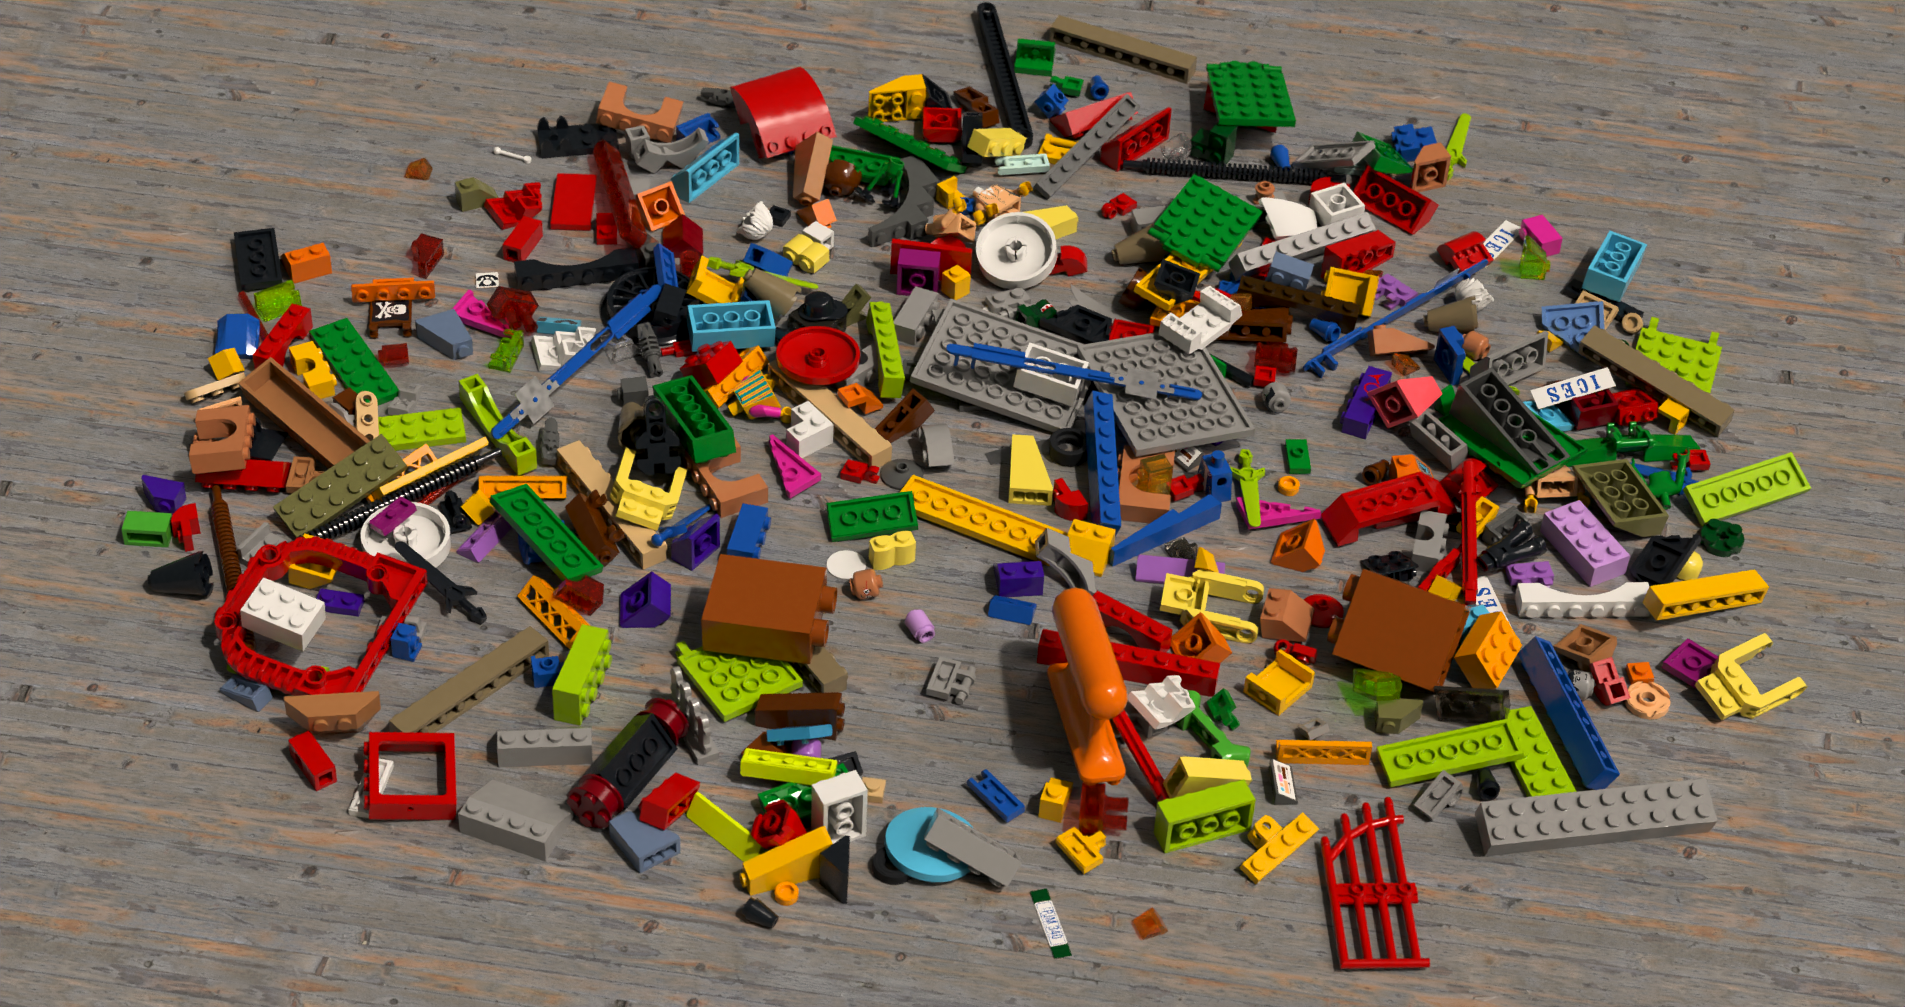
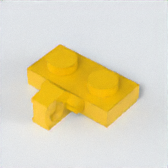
(1082, 849)

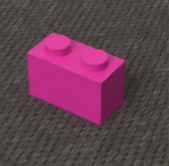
(1542, 233)

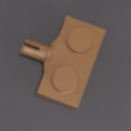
(301, 473)

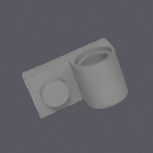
(1442, 791)

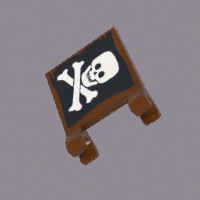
(391, 314)

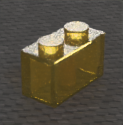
(1155, 475)

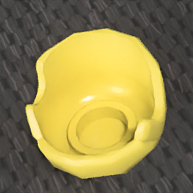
(1692, 567)

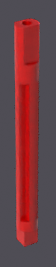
(1469, 534)
(1141, 755)

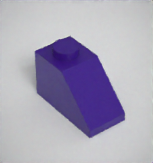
(164, 494)

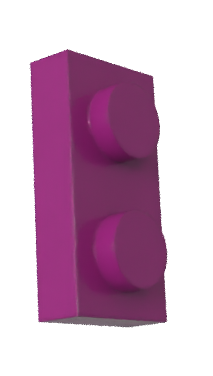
(392, 516)

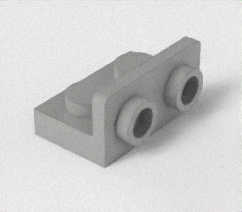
(259, 538)

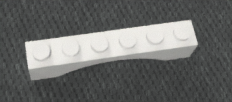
(1540, 601)

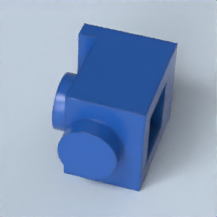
(405, 642)
(545, 670)

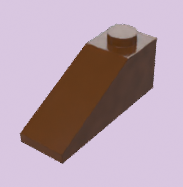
(905, 417)

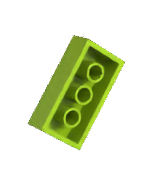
(581, 675)
(1204, 816)

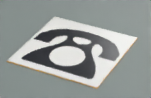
(487, 280)

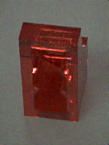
(427, 252)
(582, 595)

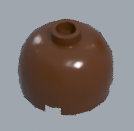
(841, 178)
(1129, 297)

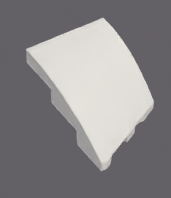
(1288, 217)
(555, 351)
(1162, 702)

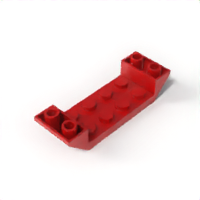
(1384, 503)

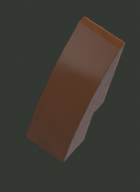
(975, 101)

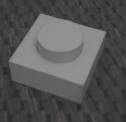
(1314, 729)

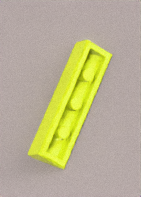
(786, 767)
(723, 828)

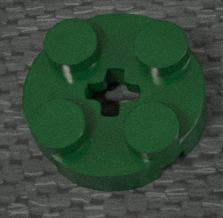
(1731, 533)

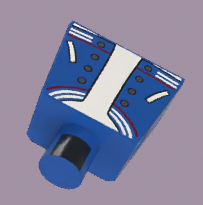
(1216, 476)

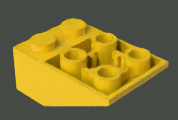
(898, 99)

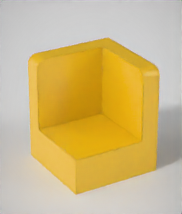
(947, 192)
(226, 363)
(1675, 412)
(478, 507)

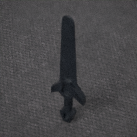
(453, 593)

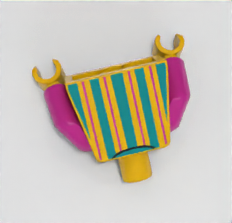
(758, 399)

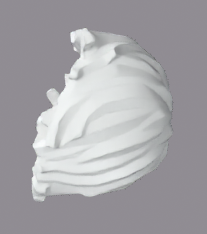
(756, 223)
(1473, 288)

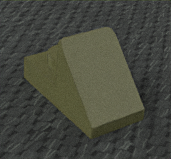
(855, 301)

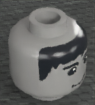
(1276, 397)
(1582, 683)

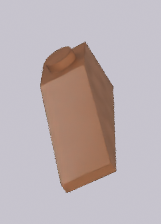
(1391, 341)

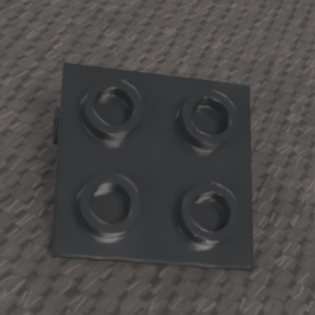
(266, 442)
(1393, 565)

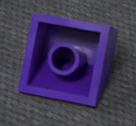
(697, 543)
(1019, 578)
(646, 603)

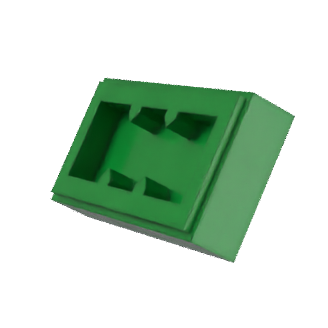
(1297, 456)

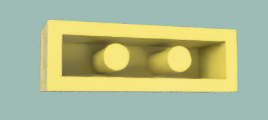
(996, 142)

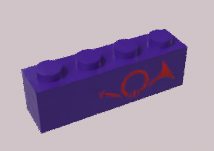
(1360, 409)

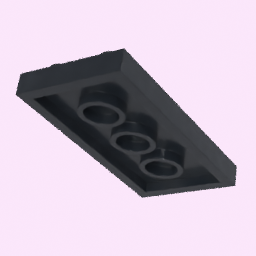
(258, 259)

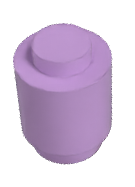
(920, 625)

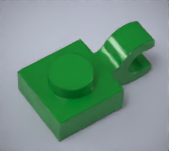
(1069, 85)
(1222, 706)

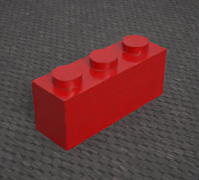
(668, 801)

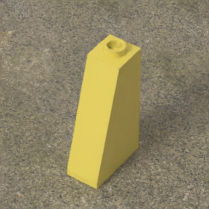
(1060, 219)
(1028, 474)
(1198, 774)

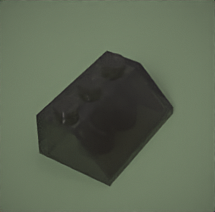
(1471, 704)

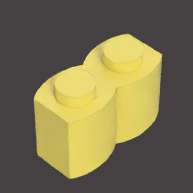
(806, 253)
(892, 550)

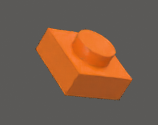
(1639, 672)

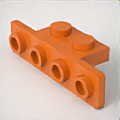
(392, 290)

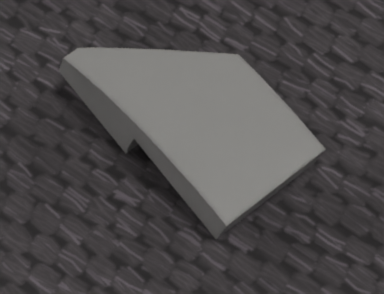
(405, 401)

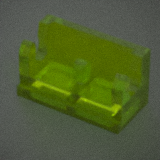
(276, 300)
(508, 351)

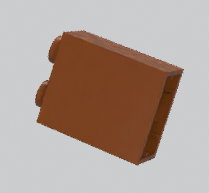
(767, 609)
(1398, 629)

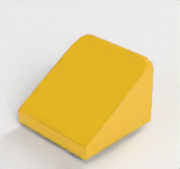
(1553, 341)
(1205, 561)

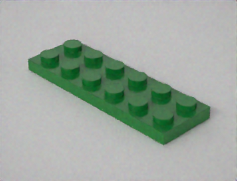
(908, 143)
(353, 360)
(546, 533)

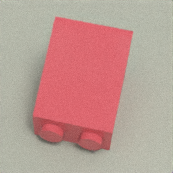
(1404, 399)

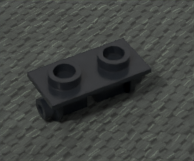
(455, 515)

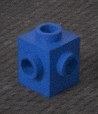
(1051, 101)

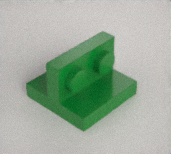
(1035, 57)

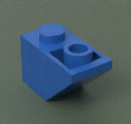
(767, 260)

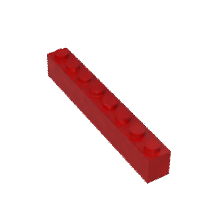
(1143, 664)

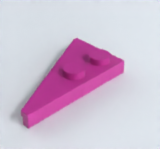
(478, 315)
(793, 469)
(1278, 513)

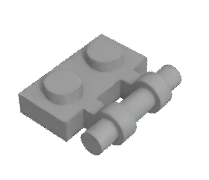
(1006, 302)
(944, 678)

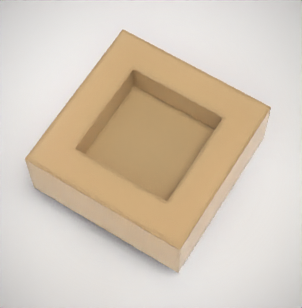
(875, 789)

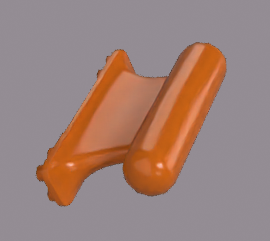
(1088, 687)

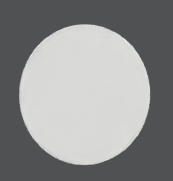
(845, 563)

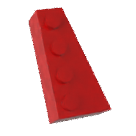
(1359, 253)

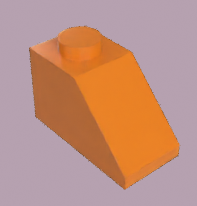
(820, 212)

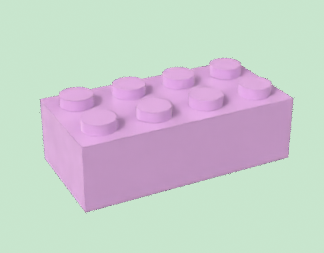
(1585, 543)

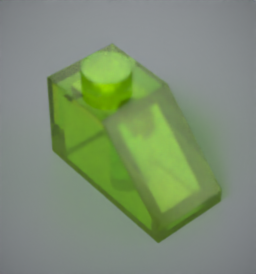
(1533, 261)
(1377, 684)

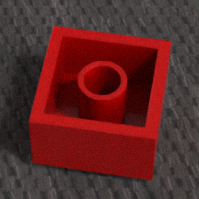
(712, 363)

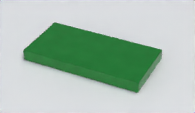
(866, 162)
(872, 516)

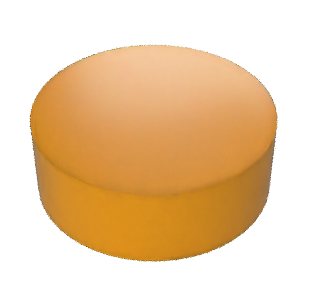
(1288, 486)
(786, 893)

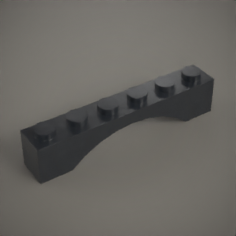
(537, 275)

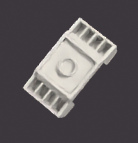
(1202, 323)

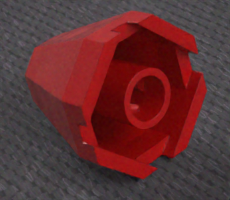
(777, 825)

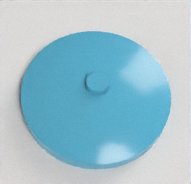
(909, 851)

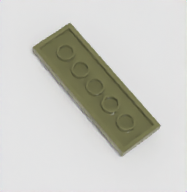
(340, 486)

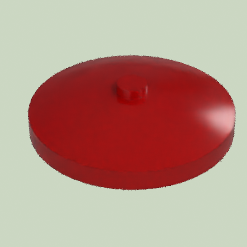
(818, 355)

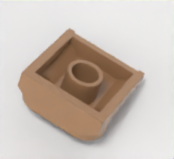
(1587, 646)

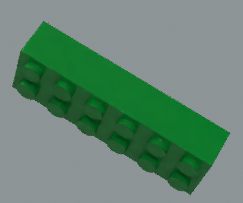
(695, 419)

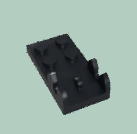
(573, 139)

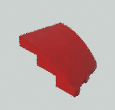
(515, 205)

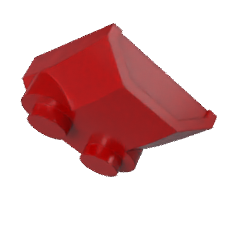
(942, 124)

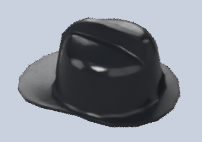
(821, 306)

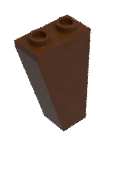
(1261, 325)
(801, 709)

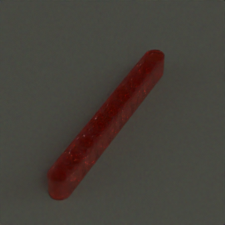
(620, 194)

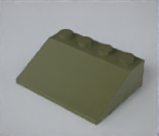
(1623, 496)

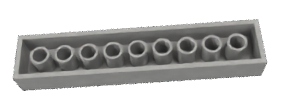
(1595, 817)

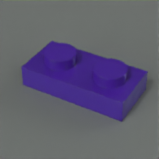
(341, 602)

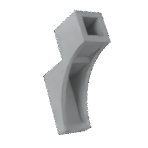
(681, 152)
(1056, 551)

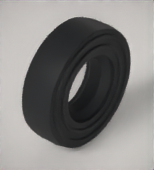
(885, 875)

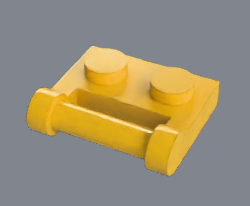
(1053, 152)

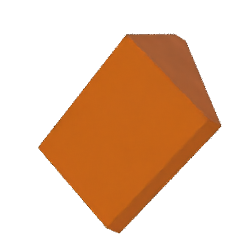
(659, 206)

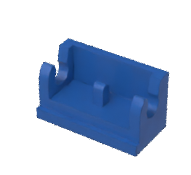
(704, 122)

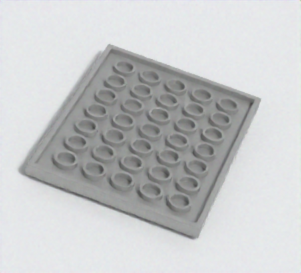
(992, 383)
(1173, 421)

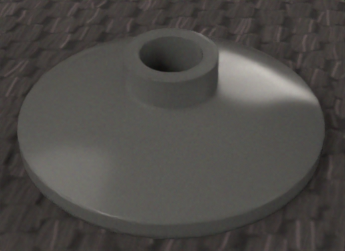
(899, 471)

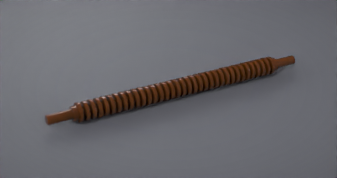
(228, 549)

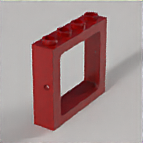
(409, 806)

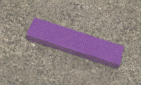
(485, 537)
(1154, 568)

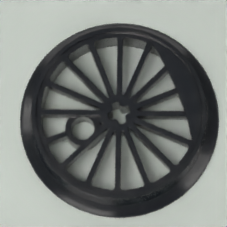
(629, 286)

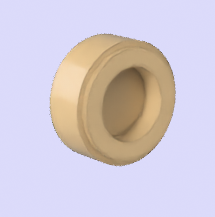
(1632, 323)

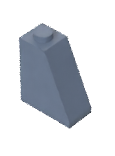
(445, 334)
(642, 842)

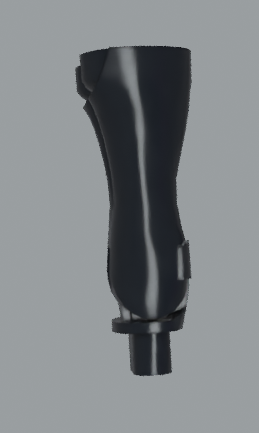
(1504, 552)

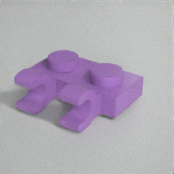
(1395, 291)
(1530, 573)

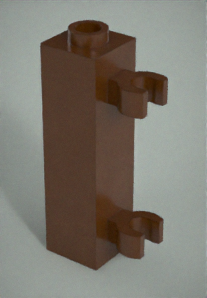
(592, 528)

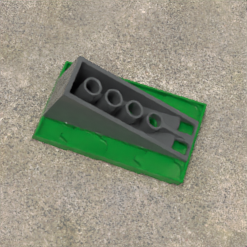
(1507, 433)

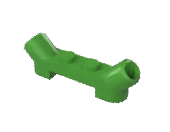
(1213, 737)

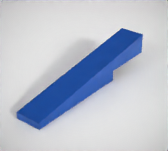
(1166, 528)

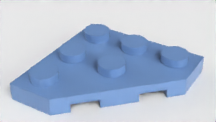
(1573, 321)

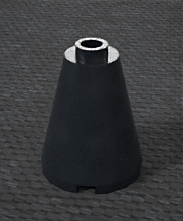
(184, 576)

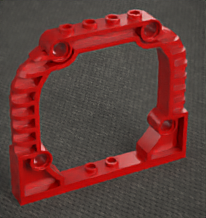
(384, 575)

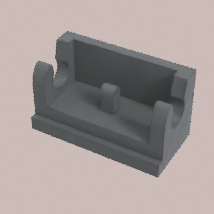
(1502, 525)

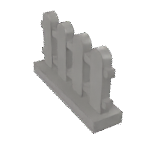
(698, 737)

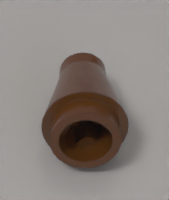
(1374, 472)

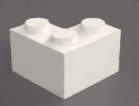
(808, 430)

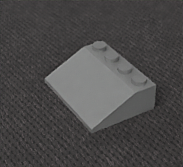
(515, 819)

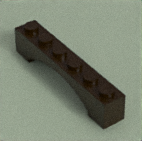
(1324, 307)

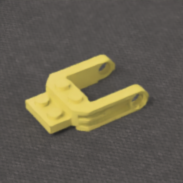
(643, 502)
(1189, 597)
(1732, 691)

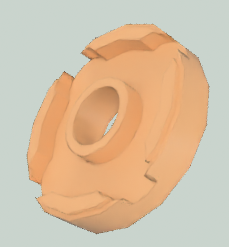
(1648, 710)

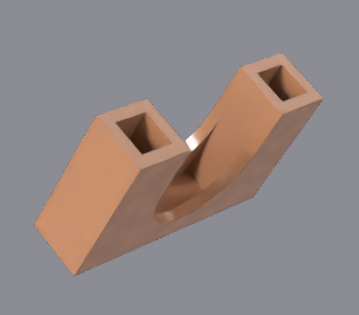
(658, 125)
(226, 454)
(727, 496)
(1134, 503)

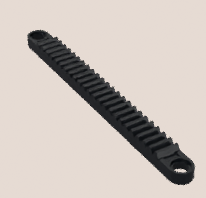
(1003, 71)

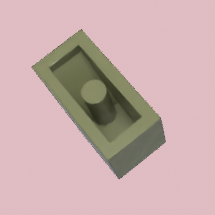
(472, 193)
(1396, 715)

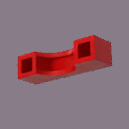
(293, 324)
(1143, 629)

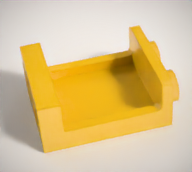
(712, 287)
(1352, 287)
(1279, 683)

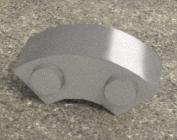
(936, 445)

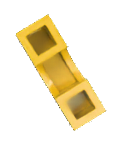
(309, 363)

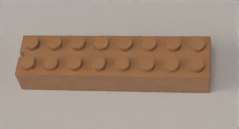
(301, 413)

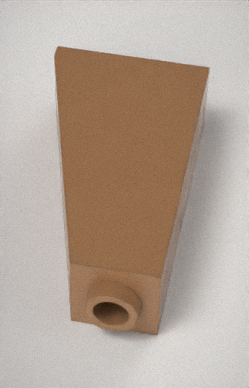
(810, 168)

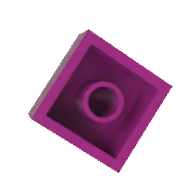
(917, 269)

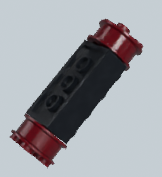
(628, 763)

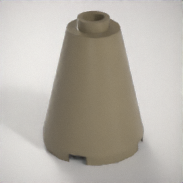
(1139, 248)
(769, 287)
(1458, 314)
(630, 422)

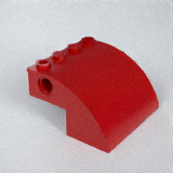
(782, 110)

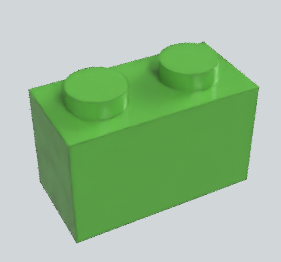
(147, 529)

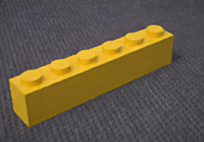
(1705, 594)

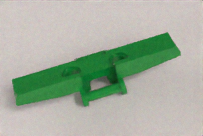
(1655, 446)

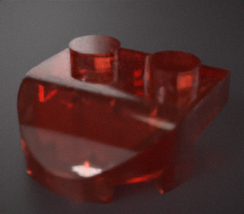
(1276, 356)

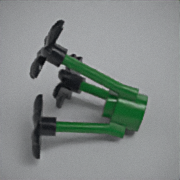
(894, 170)

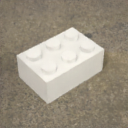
(1051, 386)
(283, 614)
(840, 806)

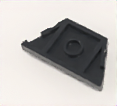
(1080, 325)
(1663, 559)

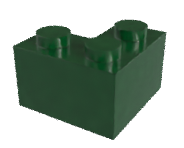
(1215, 145)

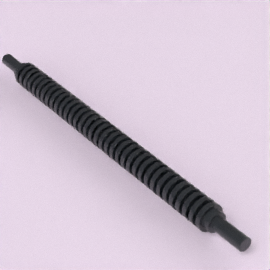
(1145, 165)
(410, 492)

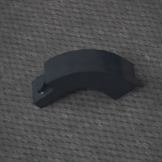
(971, 121)

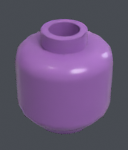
(811, 749)

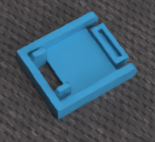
(798, 733)

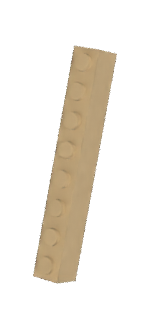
(848, 427)
(588, 476)

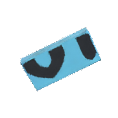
(550, 325)

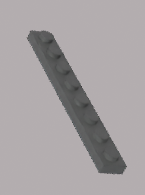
(1087, 146)

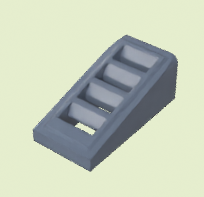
(248, 692)

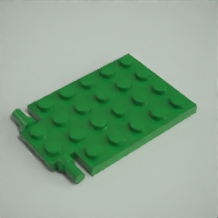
(1250, 94)
(1204, 224)

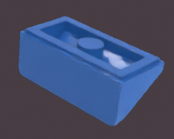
(1012, 609)

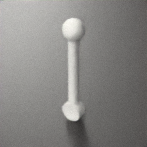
(527, 159)

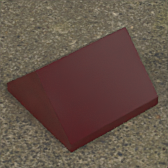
(683, 235)

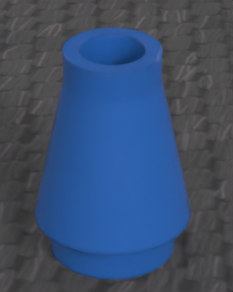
(1099, 88)
(1280, 156)
(1327, 330)

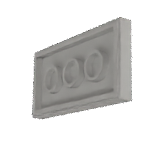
(1334, 154)

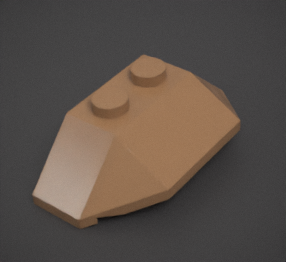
(333, 712)

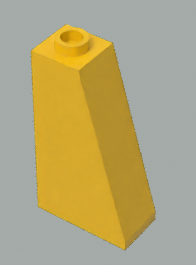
(791, 862)

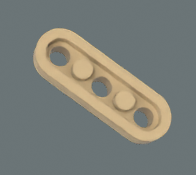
(214, 388)
(367, 410)

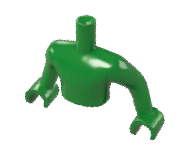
(1661, 482)

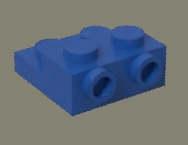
(1411, 140)
(1450, 354)

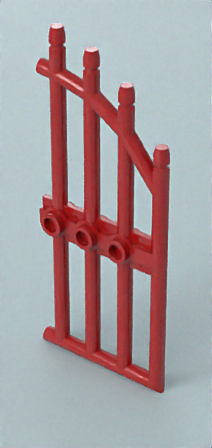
(1372, 893)

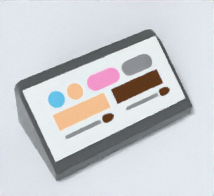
(1188, 457)
(1282, 783)

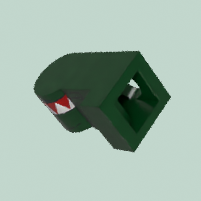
(1033, 313)

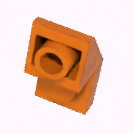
(859, 395)

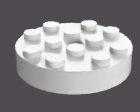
(1034, 254)
(424, 530)

